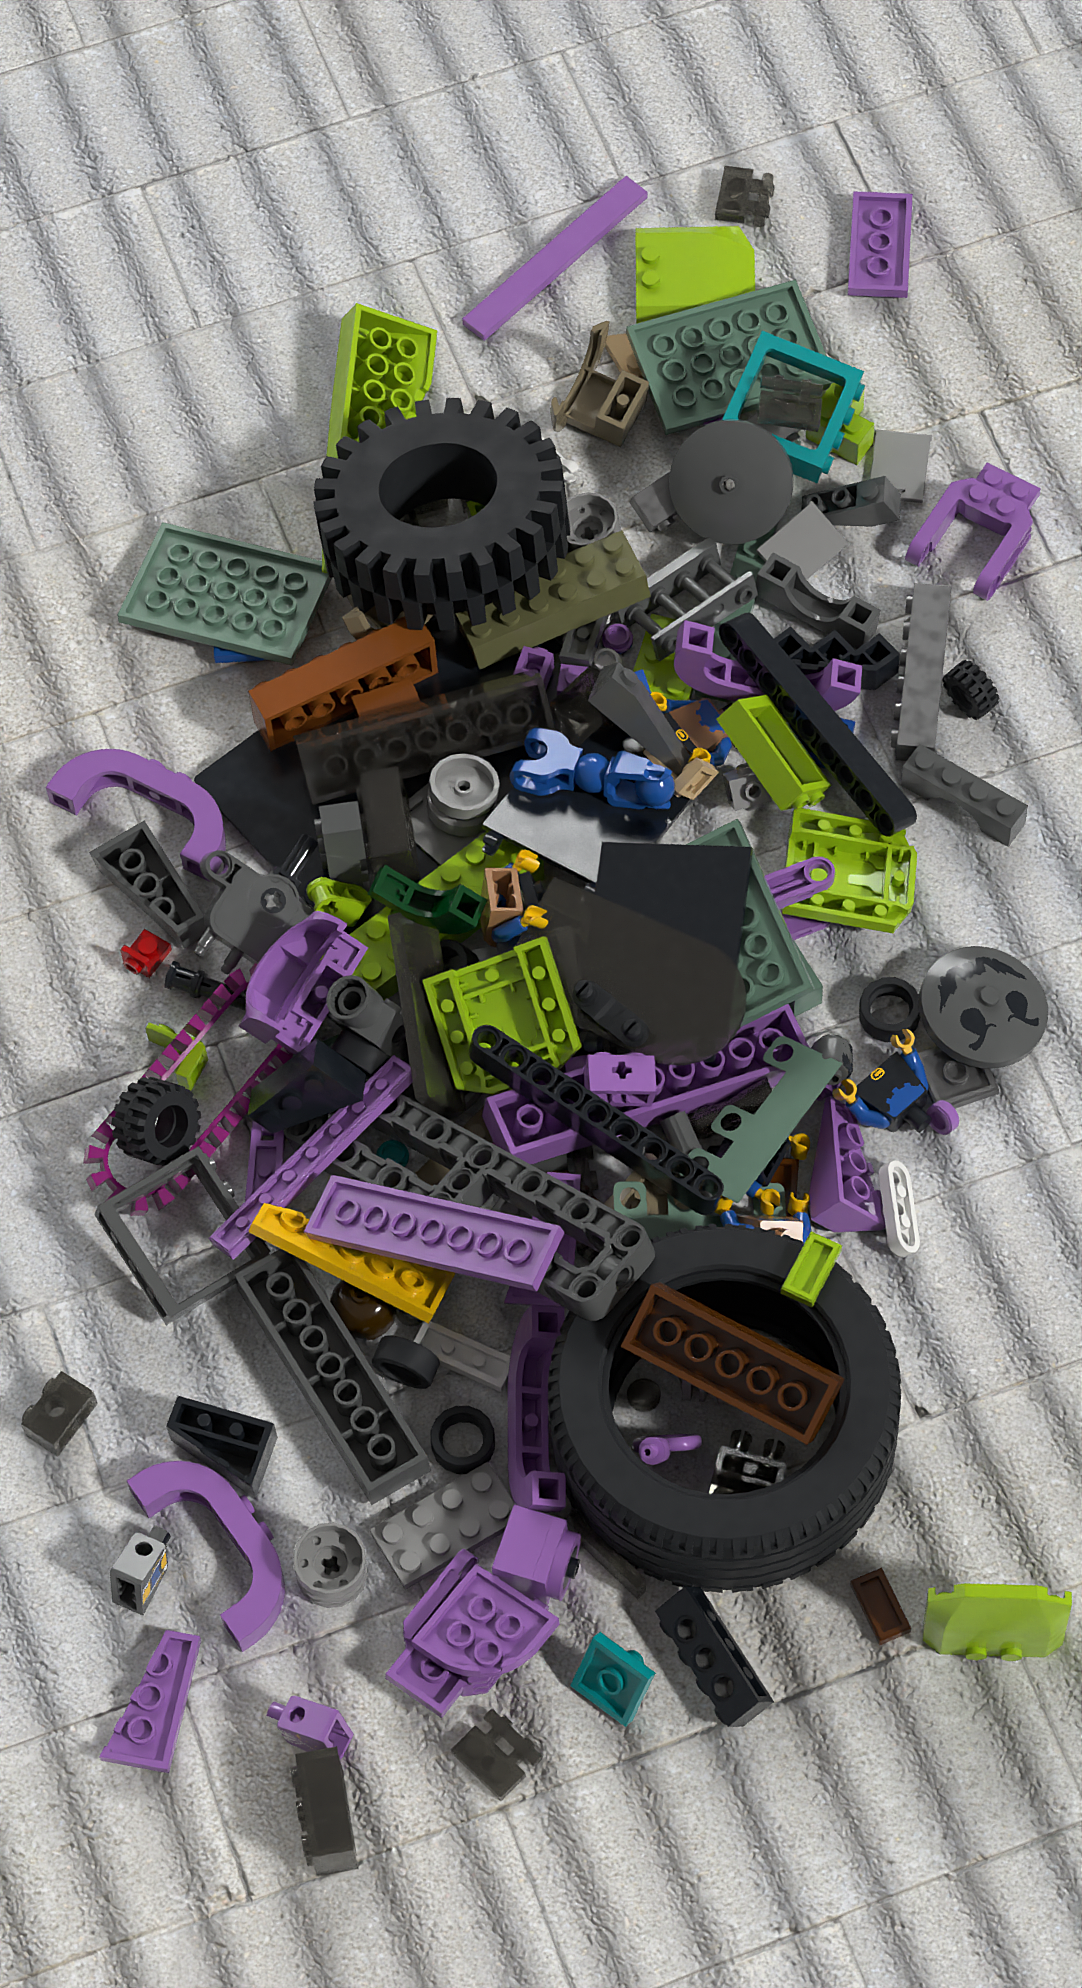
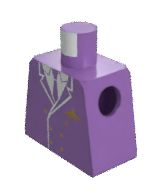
(310, 1725)

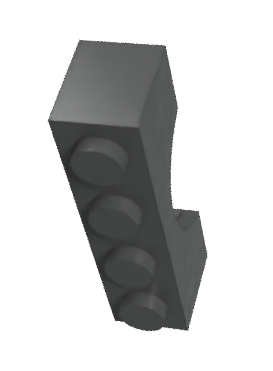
(786, 588)
(993, 809)

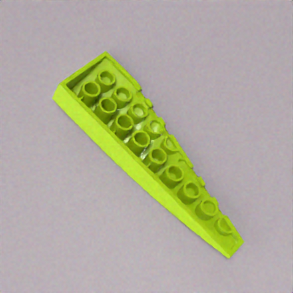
(378, 367)

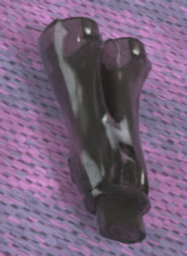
(747, 1100)

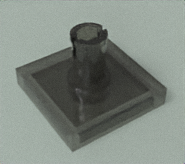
(574, 713)

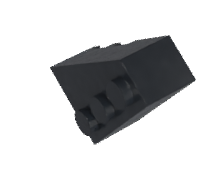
(306, 1088)

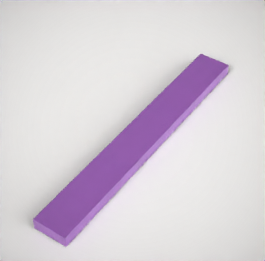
(554, 258)
(314, 1155)

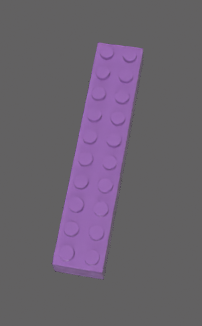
(538, 1136)

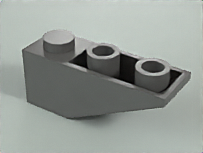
(858, 504)

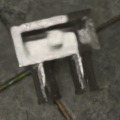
(744, 1472)

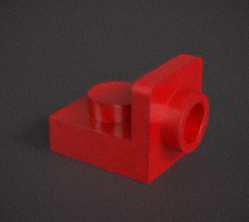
(145, 954)

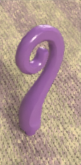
(657, 1448)

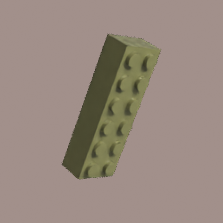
(586, 587)

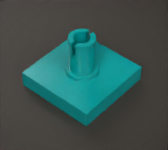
(613, 1678)

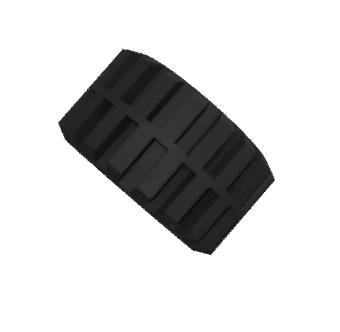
(137, 1118)

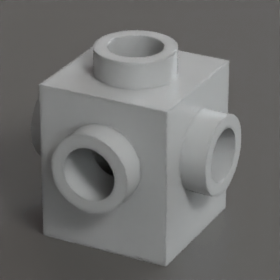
(745, 789)

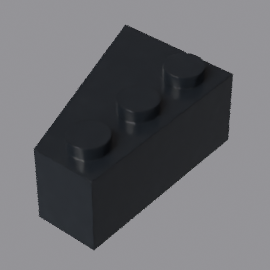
(224, 1441)

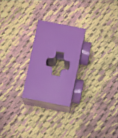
(635, 1083)

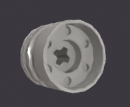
(590, 519)
(322, 1548)

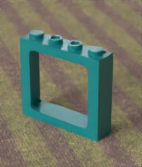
(804, 461)

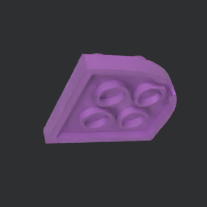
(484, 1628)

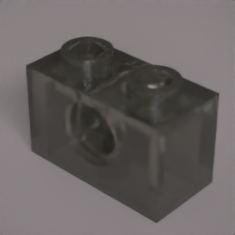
(57, 1431)

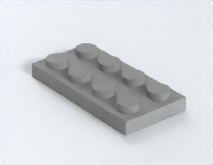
(444, 1523)

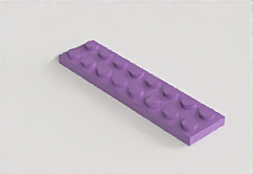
(434, 1232)

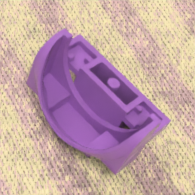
(295, 984)

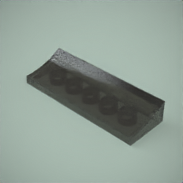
(416, 958)

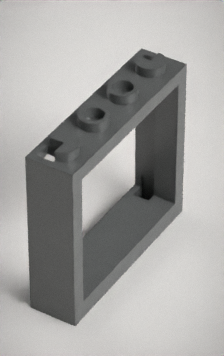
(134, 1257)

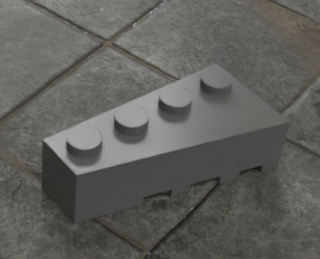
(149, 879)

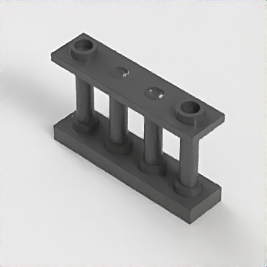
(681, 576)

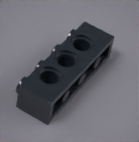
(748, 1693)

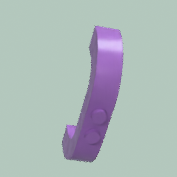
(726, 679)
(149, 778)
(528, 1459)
(189, 1481)

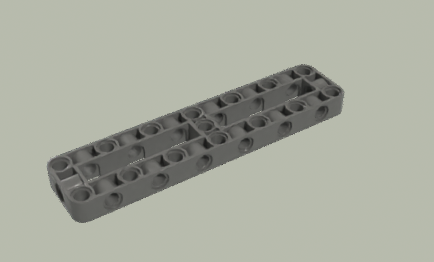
(484, 1170)

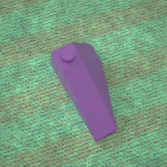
(840, 1180)

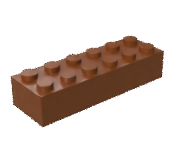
(323, 688)

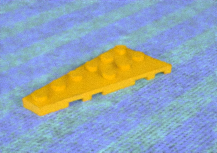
(398, 1282)

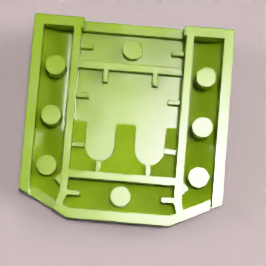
(690, 268)
(872, 871)
(511, 992)
(996, 1621)

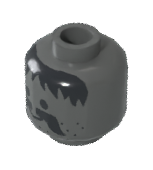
(839, 1049)

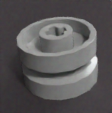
(462, 794)

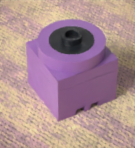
(537, 1555)

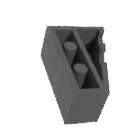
(342, 844)

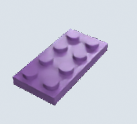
(880, 244)

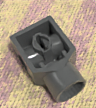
(363, 1011)

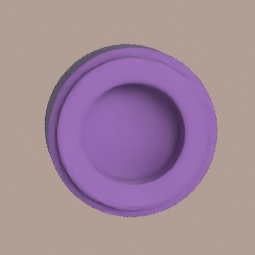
(943, 1116)

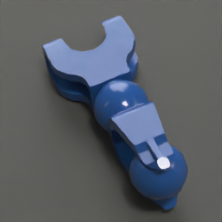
(563, 766)

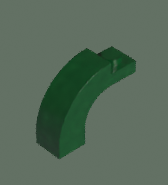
(446, 910)

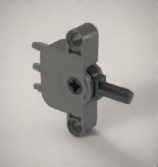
(239, 909)

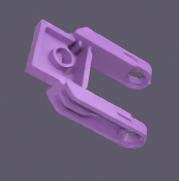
(993, 501)
(794, 885)
(418, 1674)

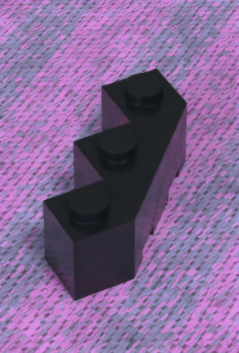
(876, 656)

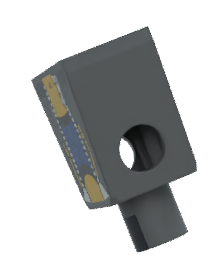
(140, 1570)

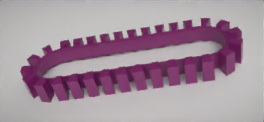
(172, 1059)

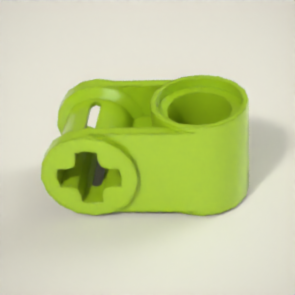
(338, 899)

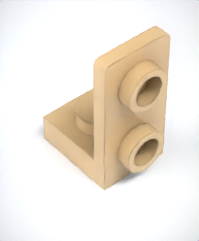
(694, 776)

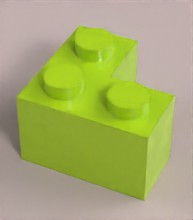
(858, 434)

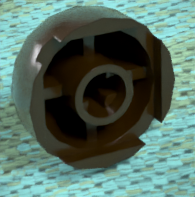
(362, 1312)

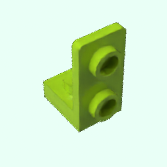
(191, 1066)

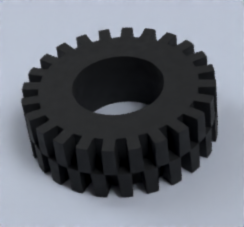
(451, 565)

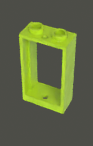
(774, 753)

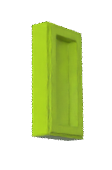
(811, 1269)

